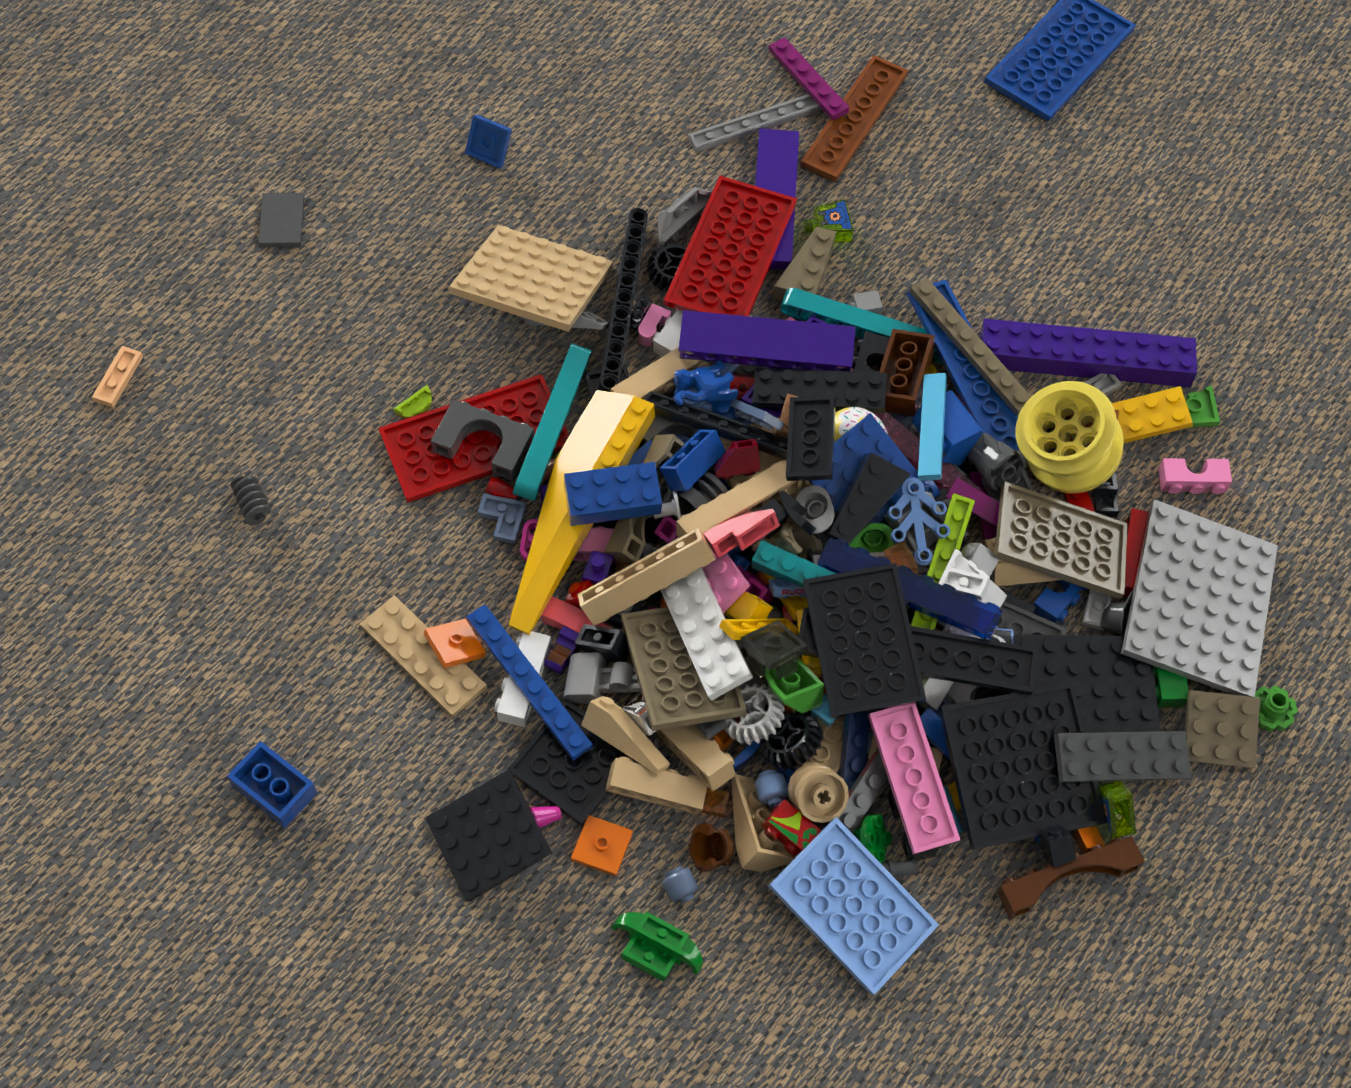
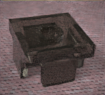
(773, 648)

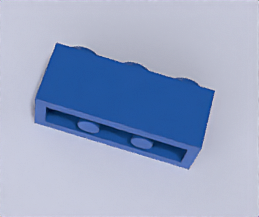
(692, 460)

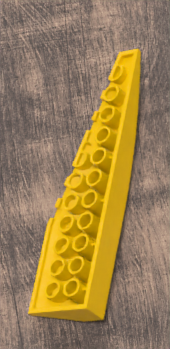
(601, 439)

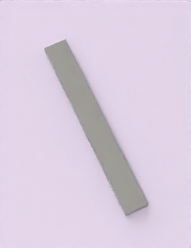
(753, 122)

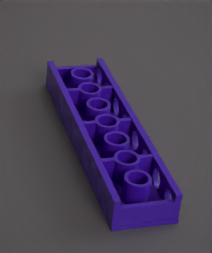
(778, 173)
(767, 341)

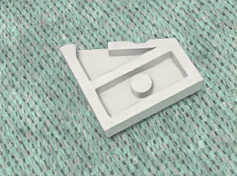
(965, 576)

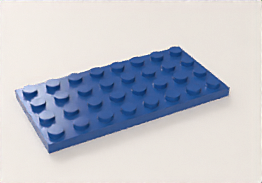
(1059, 55)

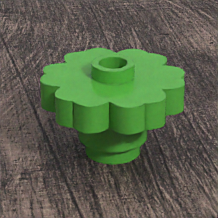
(1275, 709)

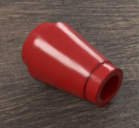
(500, 488)

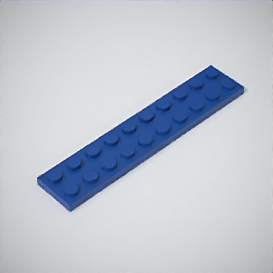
(975, 392)

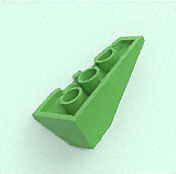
(799, 690)

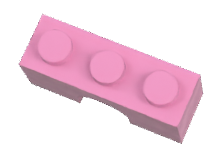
(1177, 478)

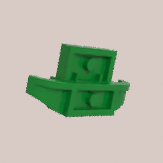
(656, 945)

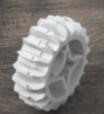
(756, 723)

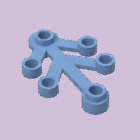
(917, 518)

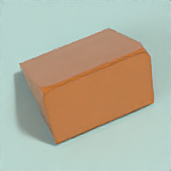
(1088, 838)

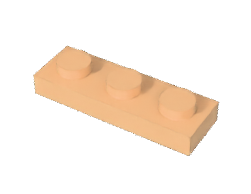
(117, 376)

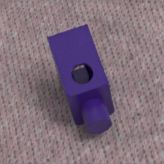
(598, 567)

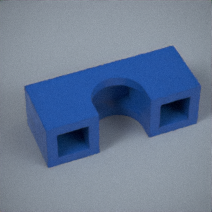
(1054, 605)

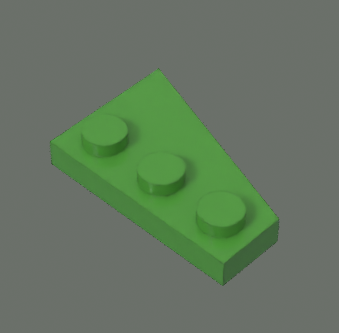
(1203, 408)

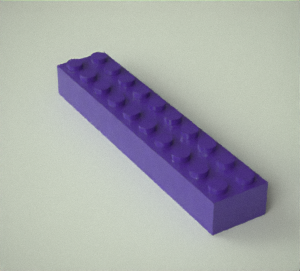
(1092, 352)

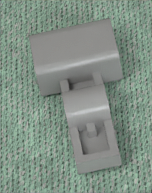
(589, 678)

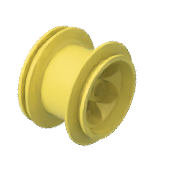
(1072, 464)

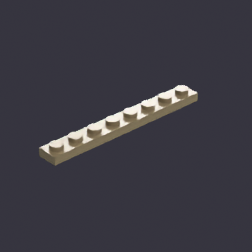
(970, 345)

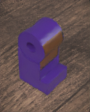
(559, 656)

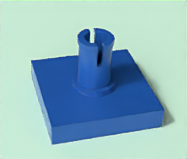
(488, 141)

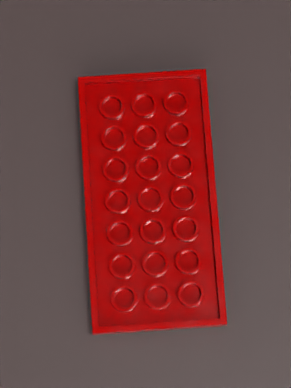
(730, 249)
(428, 473)

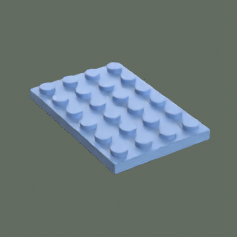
(853, 906)

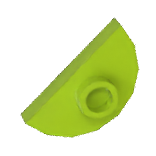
(415, 404)

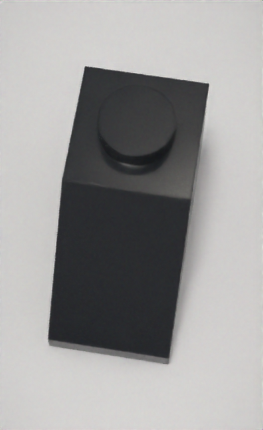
(606, 641)

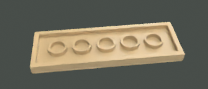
(404, 641)

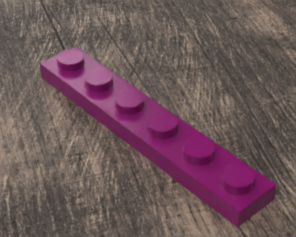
(808, 79)

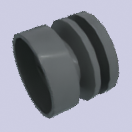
(704, 491)

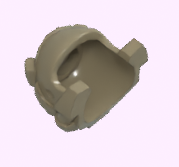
(797, 541)

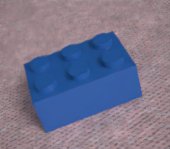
(272, 784)

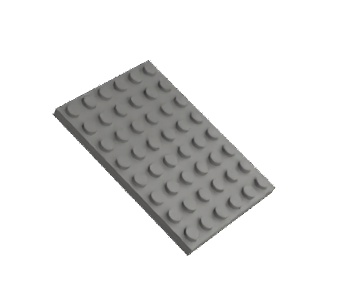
(1200, 600)

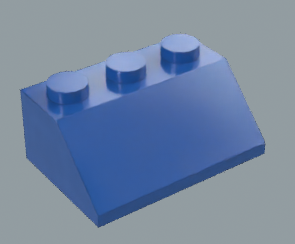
(960, 430)

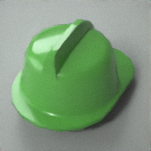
(873, 538)

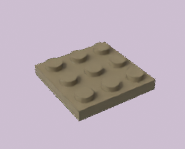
(1222, 728)

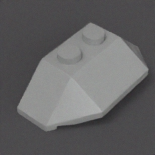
(681, 215)

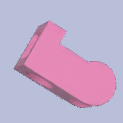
(652, 323)

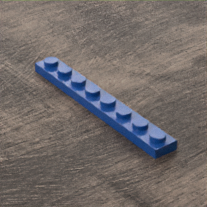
(529, 682)

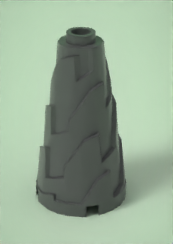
(997, 461)

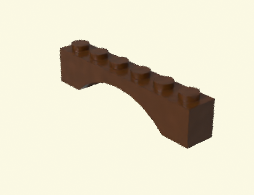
(1115, 859)

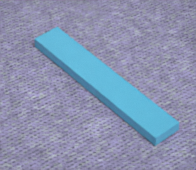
(932, 427)

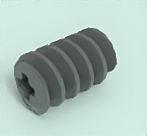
(250, 499)

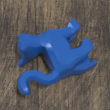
(707, 382)

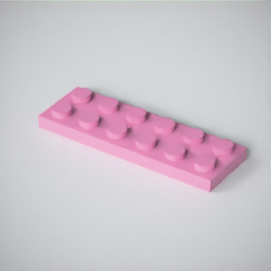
(914, 778)

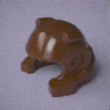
(710, 847)

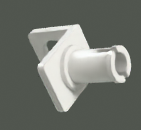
(670, 508)

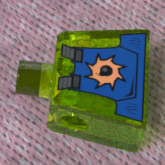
(833, 217)
(1118, 800)

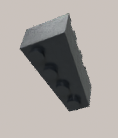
(866, 494)

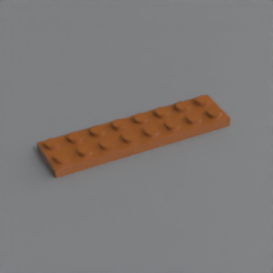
(866, 103)

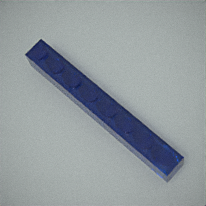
(921, 591)

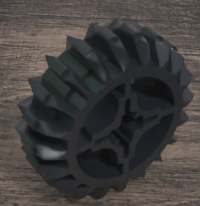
(669, 255)
(793, 742)

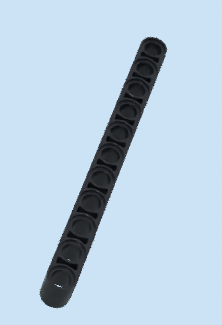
(623, 300)

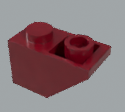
(739, 458)

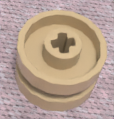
(818, 792)

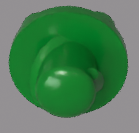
(874, 836)

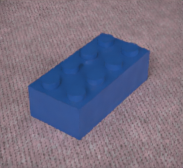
(612, 493)

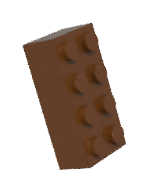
(906, 363)

